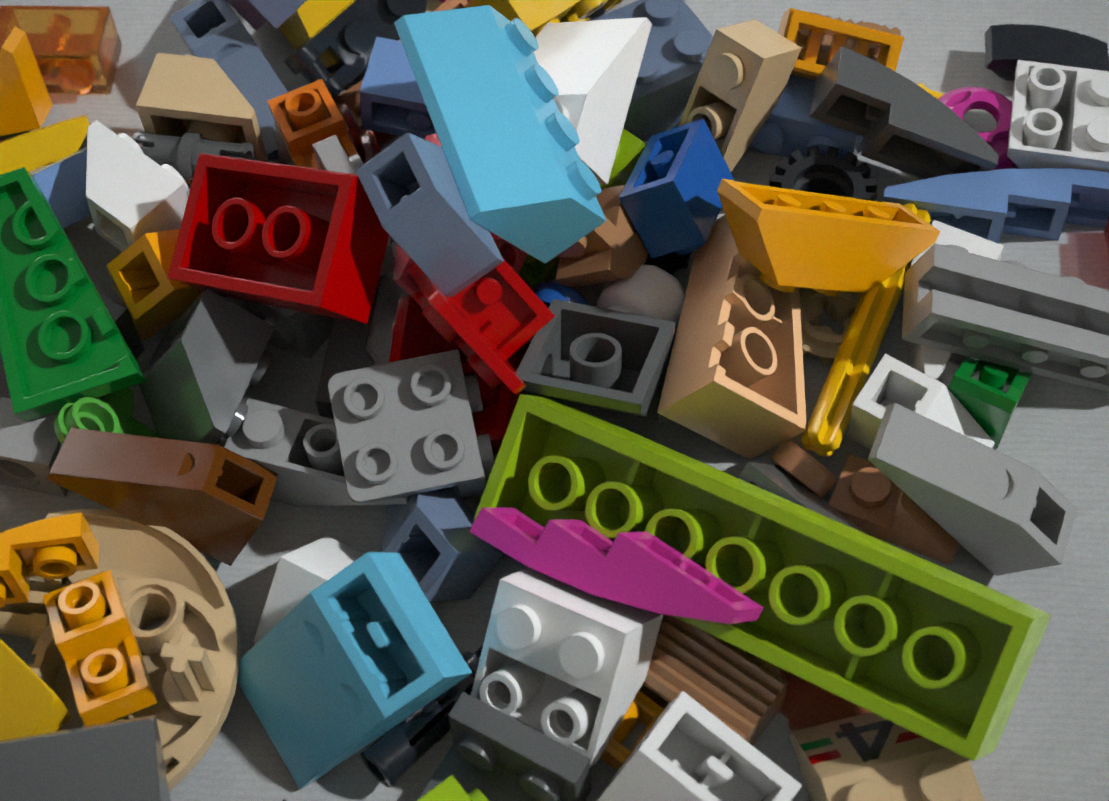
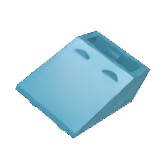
(349, 665)

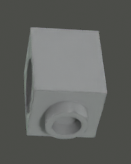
(28, 451)

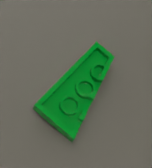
(52, 320)

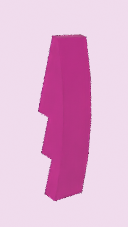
(630, 570)

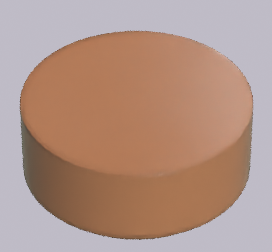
(803, 468)

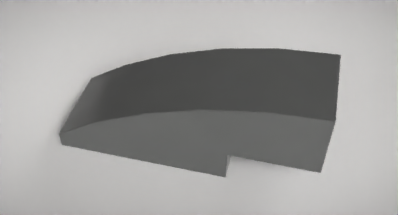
(897, 119)

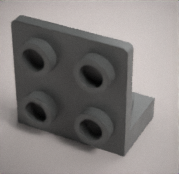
(509, 758)

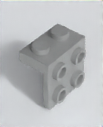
(410, 428)

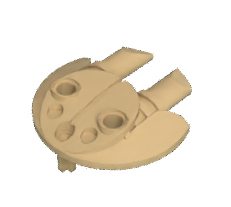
(187, 658)

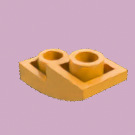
(44, 549)
(99, 649)

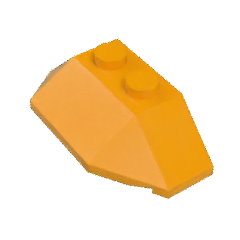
(821, 238)

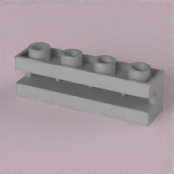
(1008, 315)

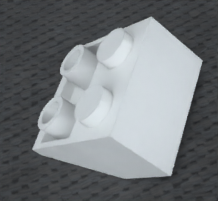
(1059, 117)
(564, 659)
(697, 759)

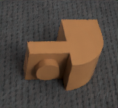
(607, 252)

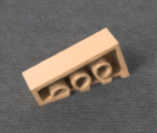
(736, 354)

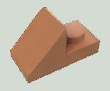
(887, 512)

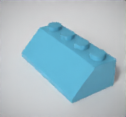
(502, 128)

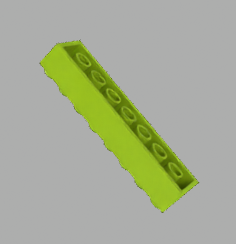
(834, 600)

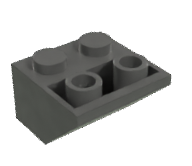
(205, 370)

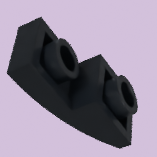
(1042, 44)

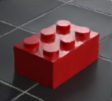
(281, 237)

